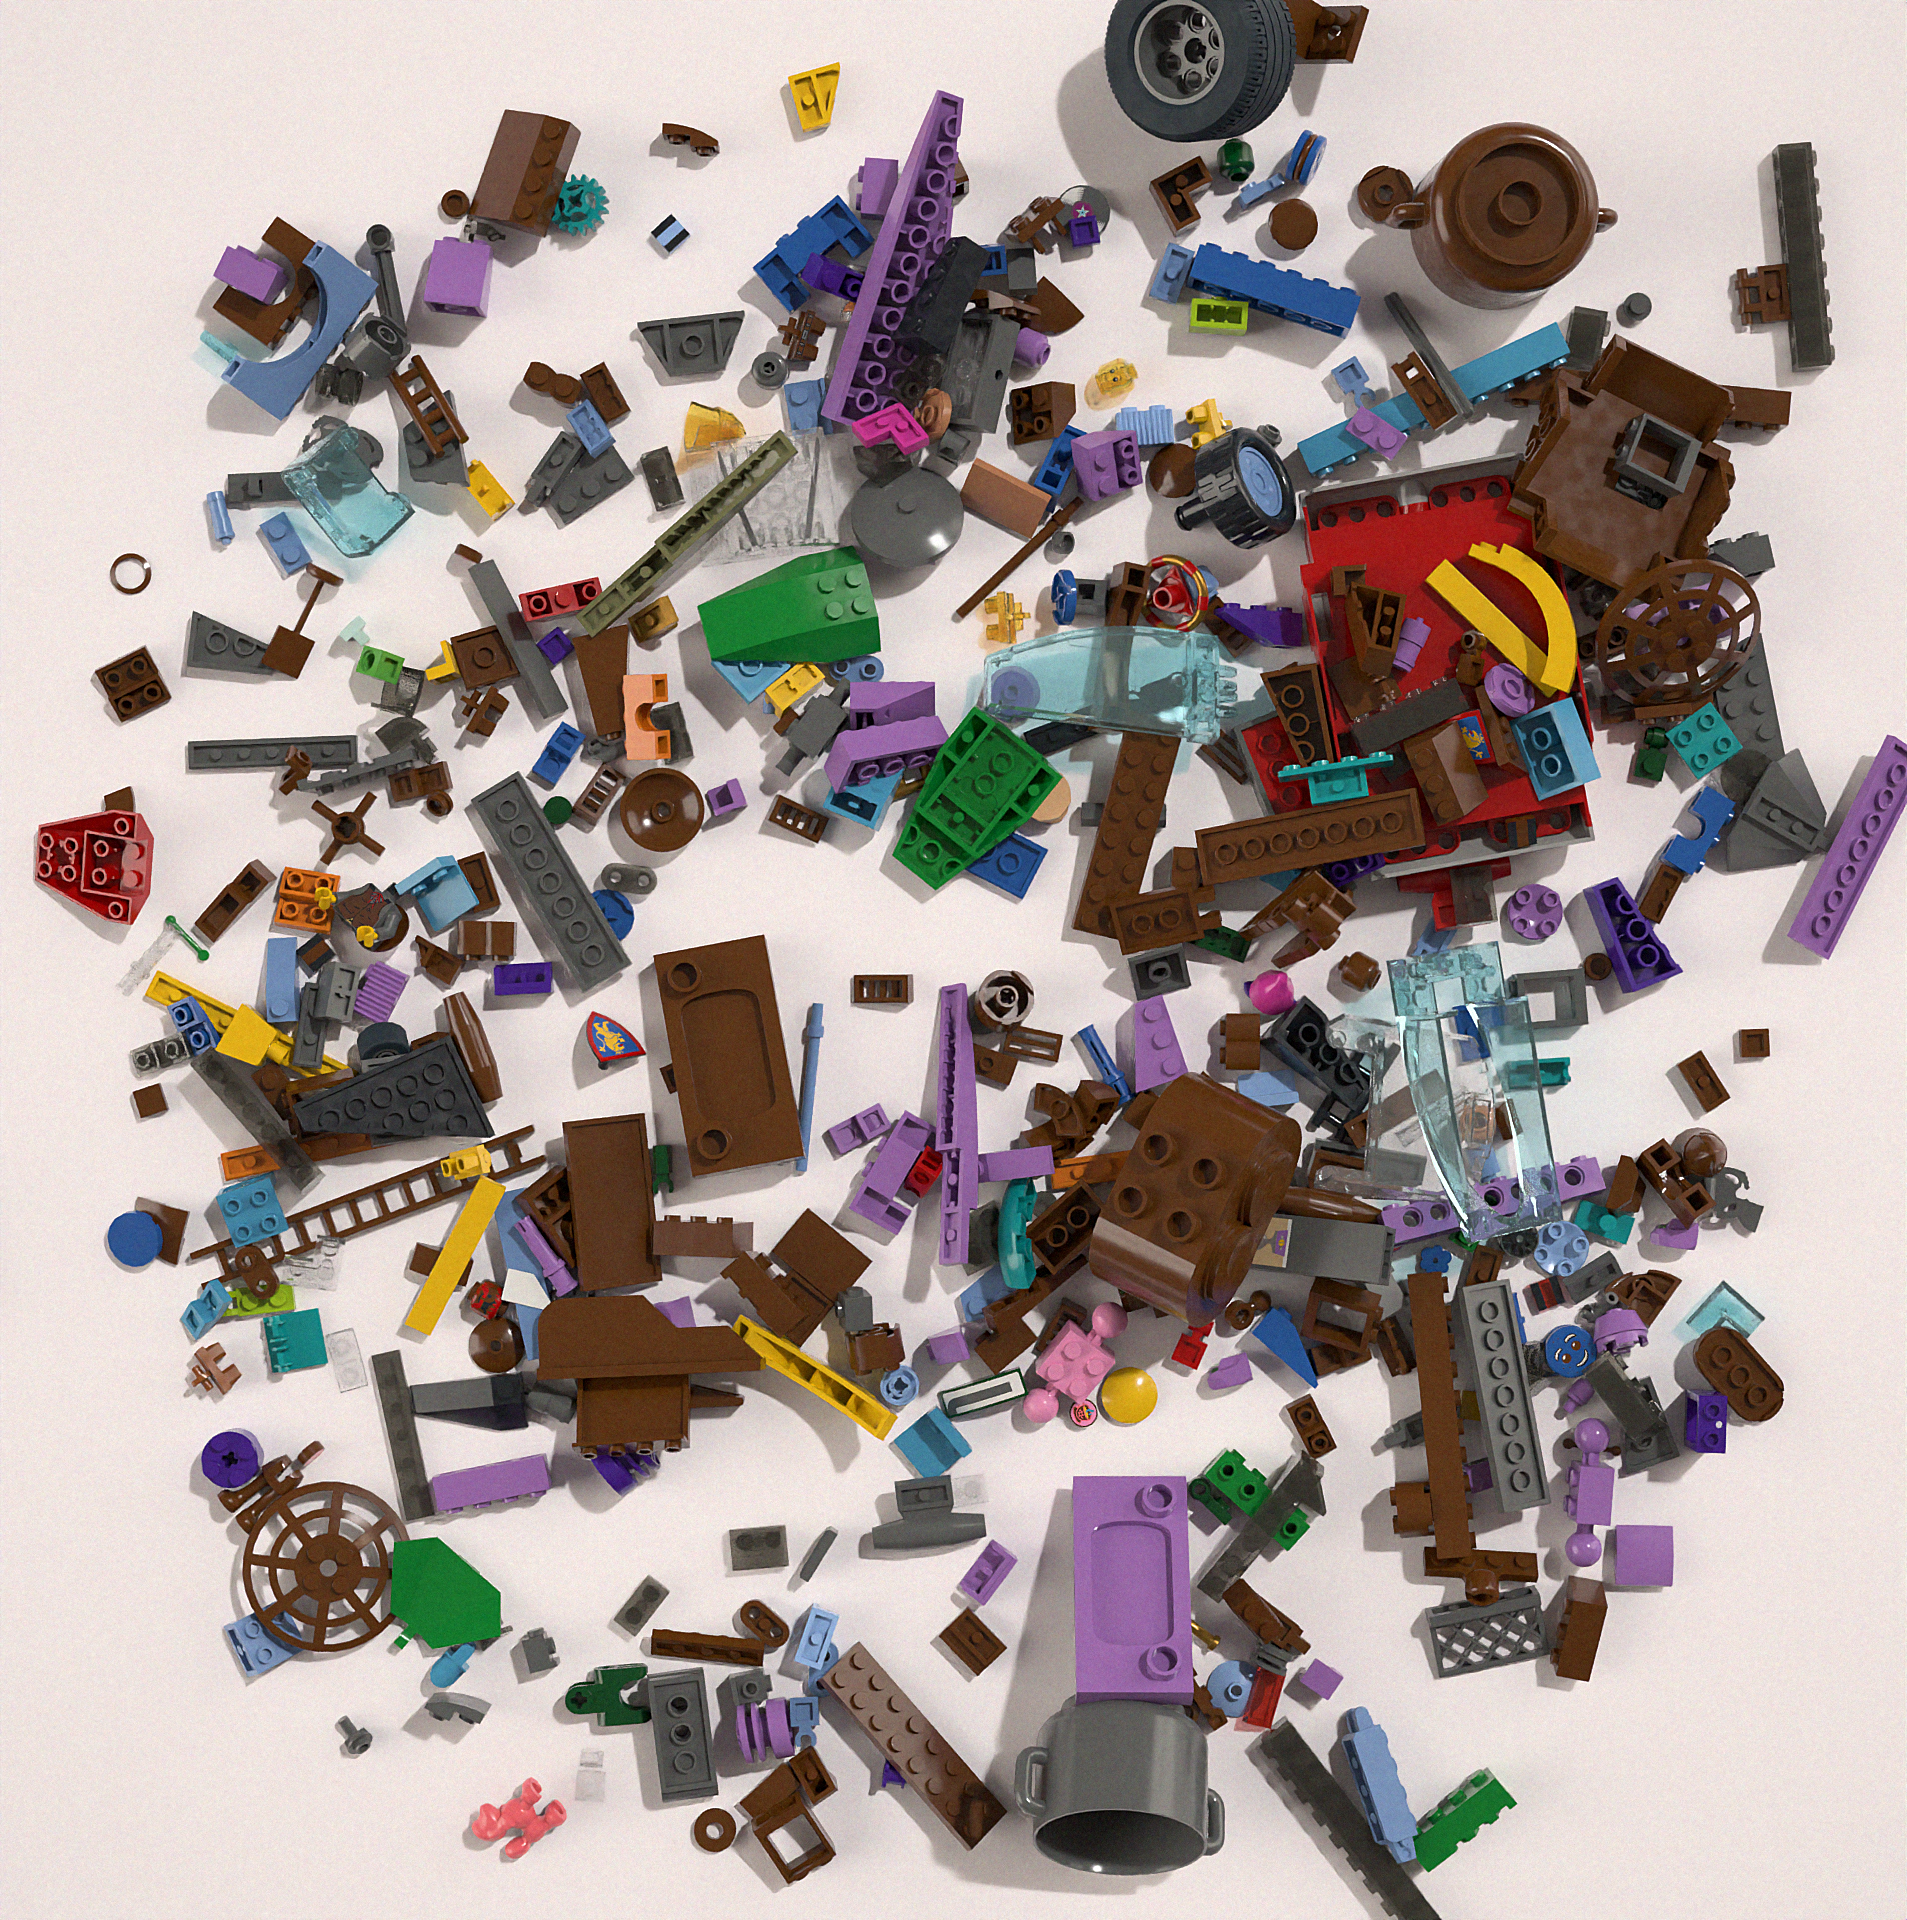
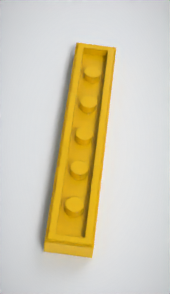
(1491, 622)
(455, 1255)

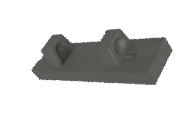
(245, 488)

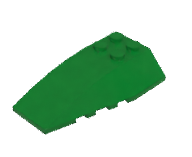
(796, 613)
(973, 798)

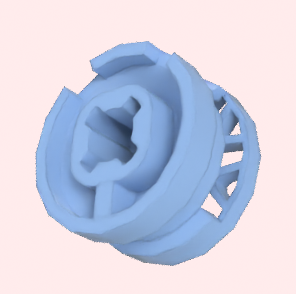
(900, 1385)

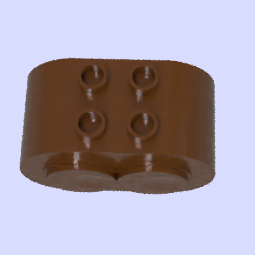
(1195, 1198)

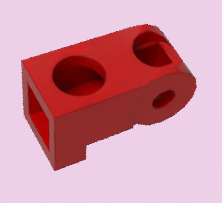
(924, 1172)

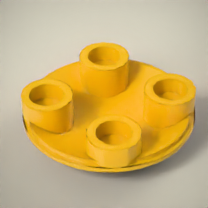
(1129, 1395)

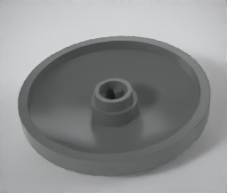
(908, 519)

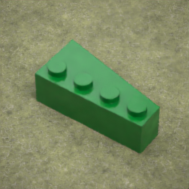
(1460, 1818)

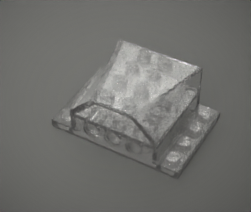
(796, 511)

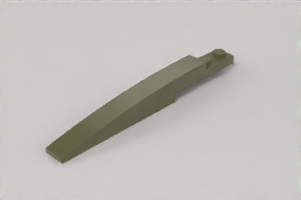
(688, 534)

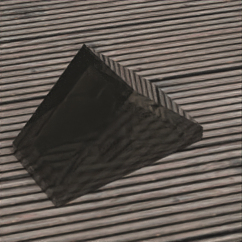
(882, 462)

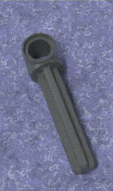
(387, 272)

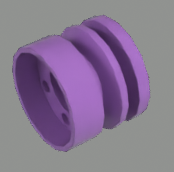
(765, 1730)

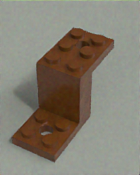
(1318, 30)

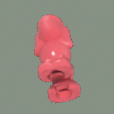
(519, 1814)

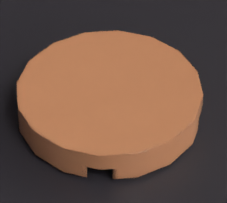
(934, 414)

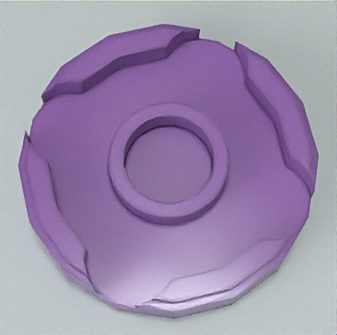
(1509, 690)

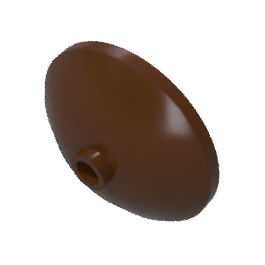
(641, 809)

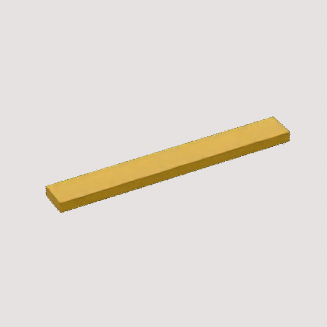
(170, 990)

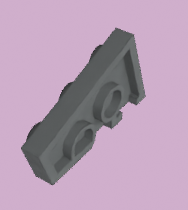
(590, 483)
(224, 648)
(1657, 1449)

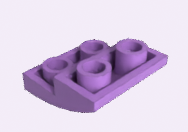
(1644, 1555)

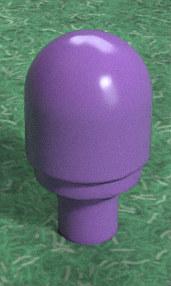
(1578, 1395)

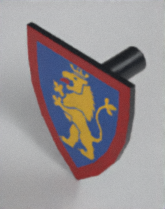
(1475, 735)
(610, 1040)

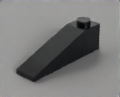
(1301, 1044)

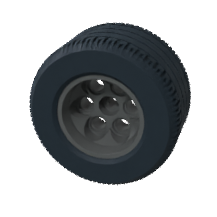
(1241, 72)

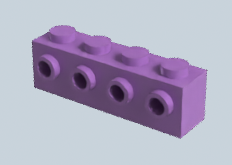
(492, 1482)

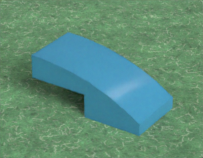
(207, 1310)

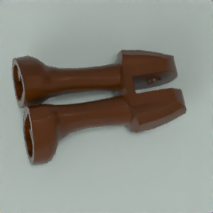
(235, 1499)

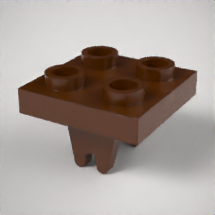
(1041, 211)

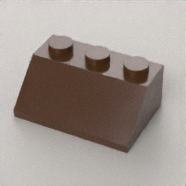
(1446, 772)
(1065, 1227)

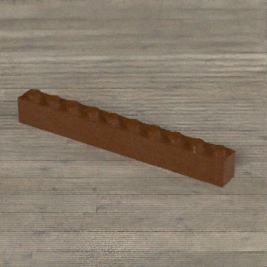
(1753, 407)
(1439, 1414)

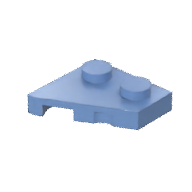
(983, 1292)

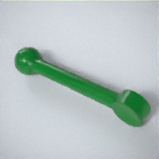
(202, 954)

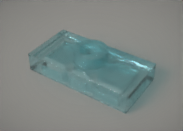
(225, 350)

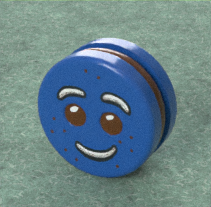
(1306, 158)
(1569, 1350)

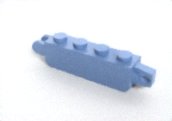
(1379, 1784)

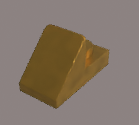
(654, 619)

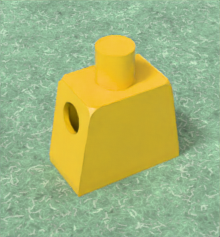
(252, 1038)

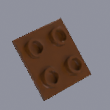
(1361, 690)

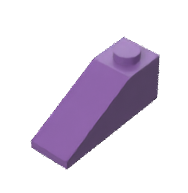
(1015, 1164)
(948, 1346)

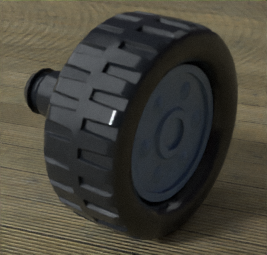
(1241, 490)

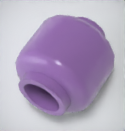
(1031, 348)

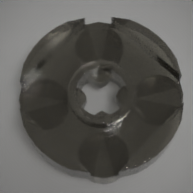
(1736, 767)

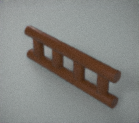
(423, 422)

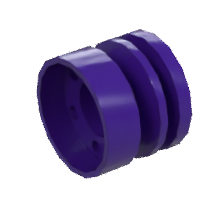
(619, 1470)

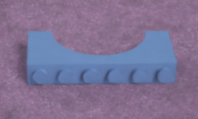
(341, 296)

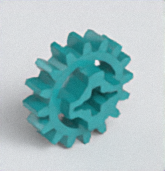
(584, 196)

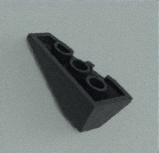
(478, 1401)

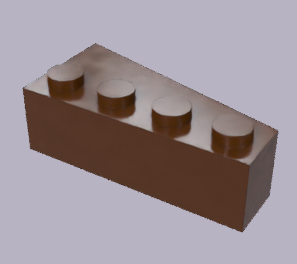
(1301, 709)

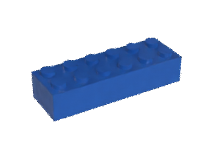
(1274, 290)

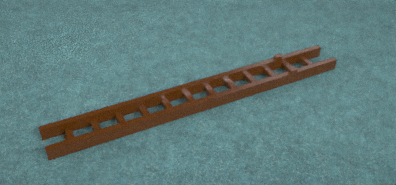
(515, 1153)

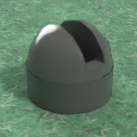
(1067, 538)

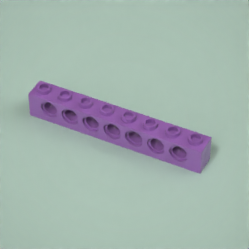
(1586, 1172)

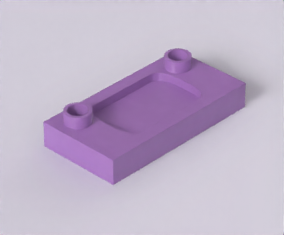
(1132, 1589)

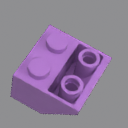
(244, 272)
(1106, 463)

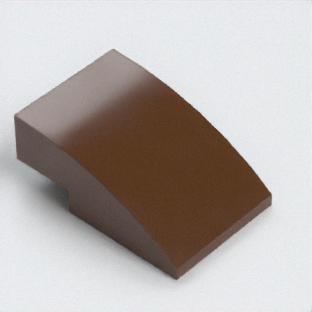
(550, 1210)

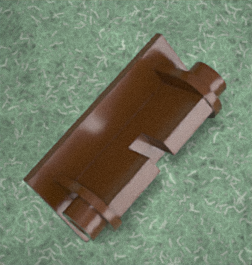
(1394, 1347)

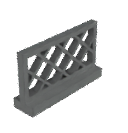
(1463, 1612)

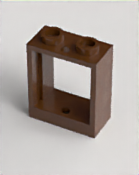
(309, 1084)
(1347, 1297)
(779, 1816)

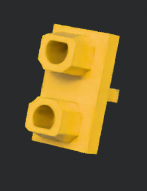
(1209, 423)
(467, 1163)

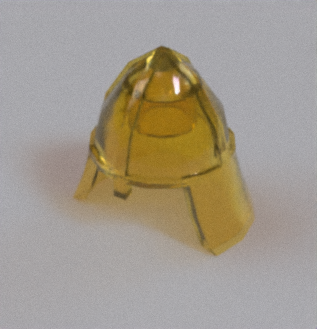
(709, 425)

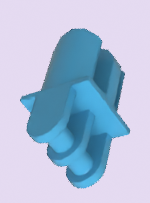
(451, 1665)

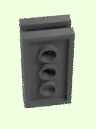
(686, 1759)

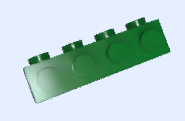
(1248, 1492)

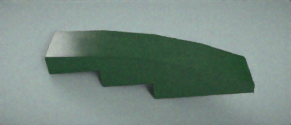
(1225, 943)

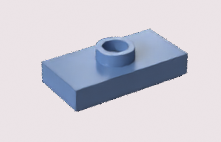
(590, 428)

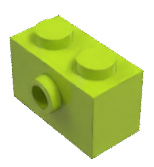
(1218, 316)

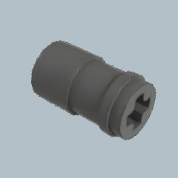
(551, 1402)

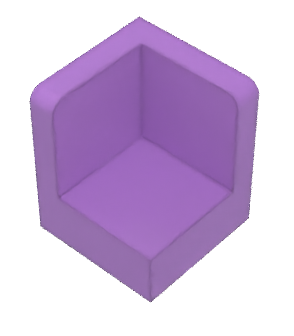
(727, 798)
(1321, 1678)

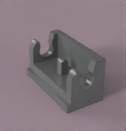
(337, 992)

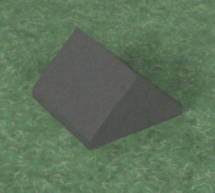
(1159, 971)

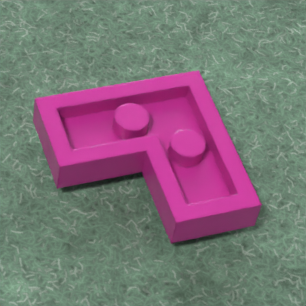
(891, 423)

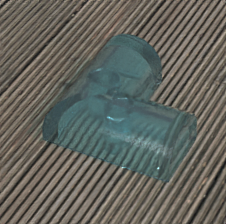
(1725, 1305)

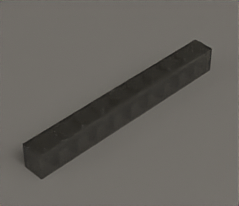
(1346, 1823)

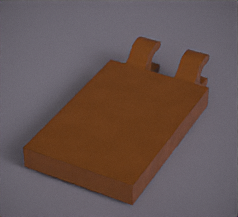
(1162, 917)

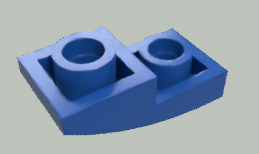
(193, 1020)

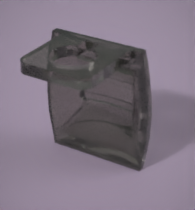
(405, 695)

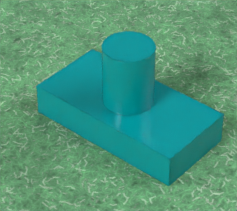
(1599, 1221)

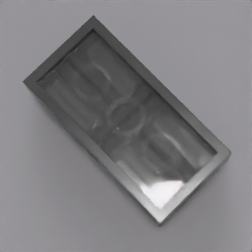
(979, 370)

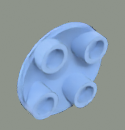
(1561, 1248)

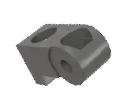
(952, 447)

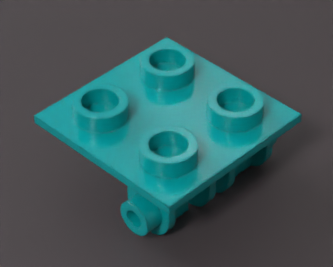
(1703, 740)
(295, 1340)

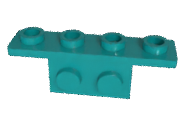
(1336, 780)

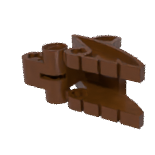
(1311, 908)

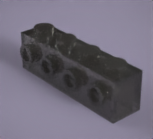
(1408, 717)

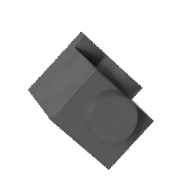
(1096, 591)
(539, 1650)
(740, 1680)

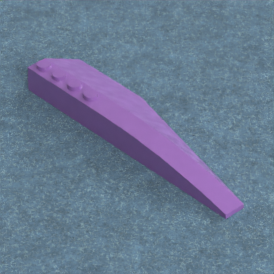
(902, 258)

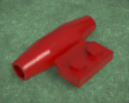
(1438, 883)

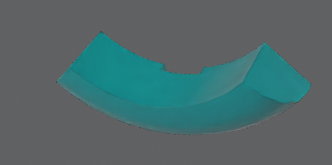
(1013, 1246)

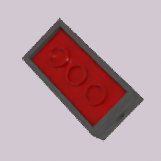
(1264, 752)

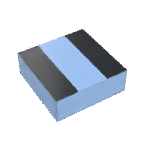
(670, 234)

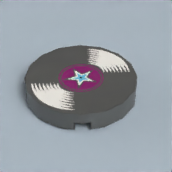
(1084, 202)

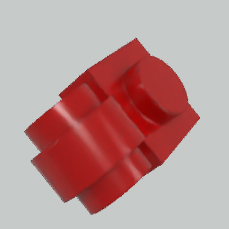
(1190, 1348)

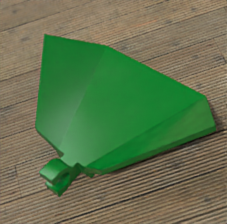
(441, 1595)

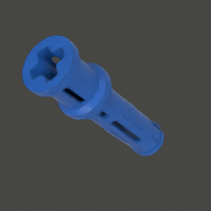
(1105, 1065)

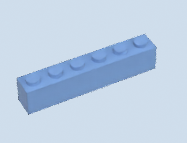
(521, 1258)

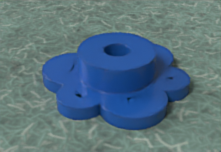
(1443, 1258)

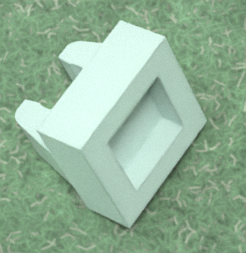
(354, 630)

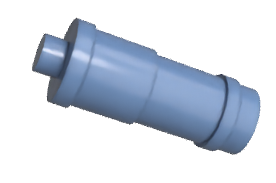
(220, 518)

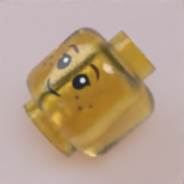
(1116, 378)

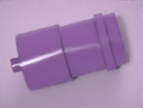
(1411, 641)

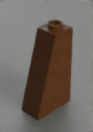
(602, 667)

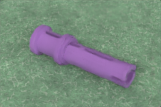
(553, 1267)

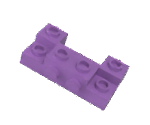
(888, 1172)

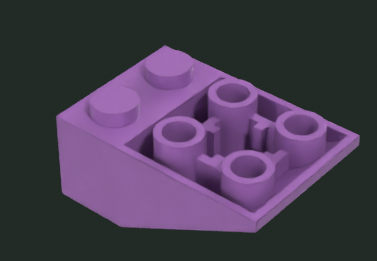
(889, 702)

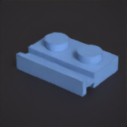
(805, 405)

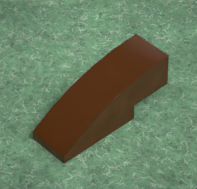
(235, 900)

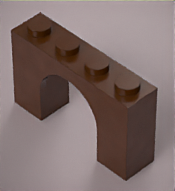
(271, 322)

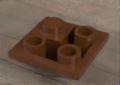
(1042, 411)

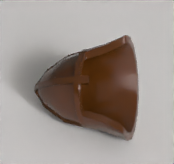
(1700, 1152)

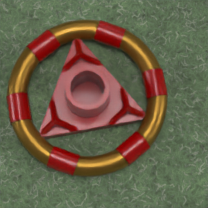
(1174, 594)

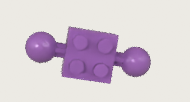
(1589, 1492)

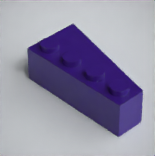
(1628, 938)

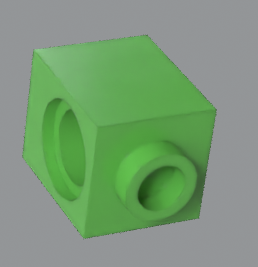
(380, 664)

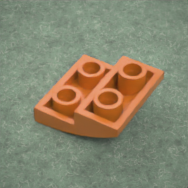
(297, 903)

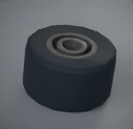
(382, 1040)

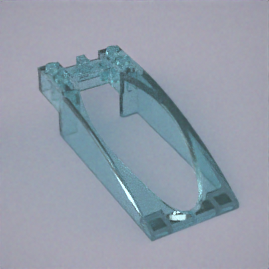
(1510, 1042)

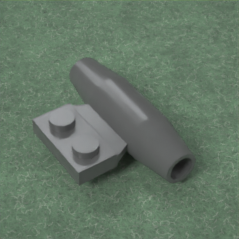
(927, 1518)

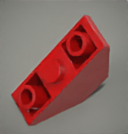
(559, 601)

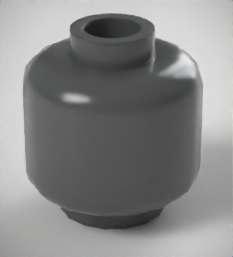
(765, 362)

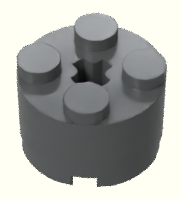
(377, 346)

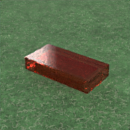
(1263, 1698)

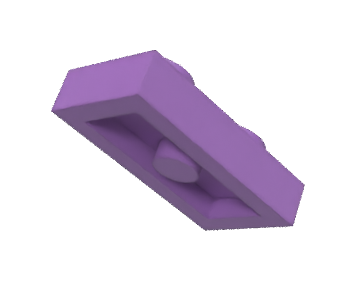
(1376, 433)

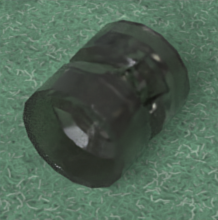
(339, 384)

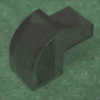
(408, 731)

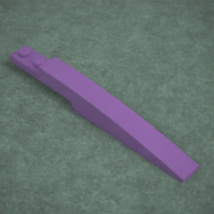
(956, 1125)

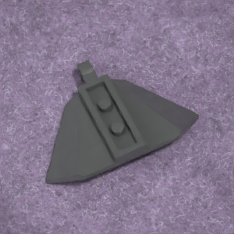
(1780, 818)

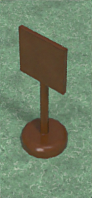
(289, 648)

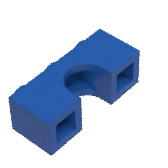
(1712, 812)

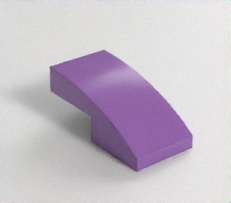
(859, 1128)

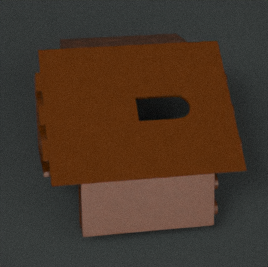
(1571, 477)

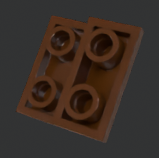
(1005, 305)
(133, 683)

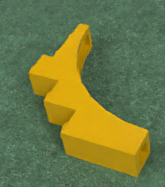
(818, 1378)

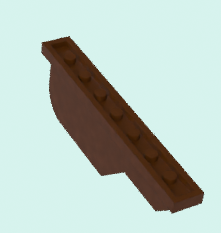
(632, 1339)

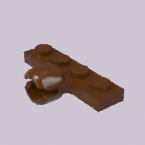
(1483, 1571)

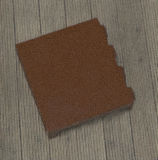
(632, 1415)

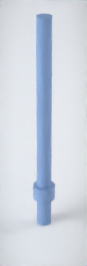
(814, 1031)

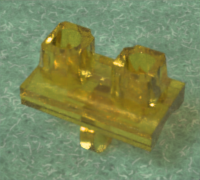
(1009, 618)

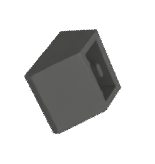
(1748, 555)

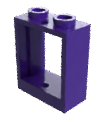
(1702, 1413)

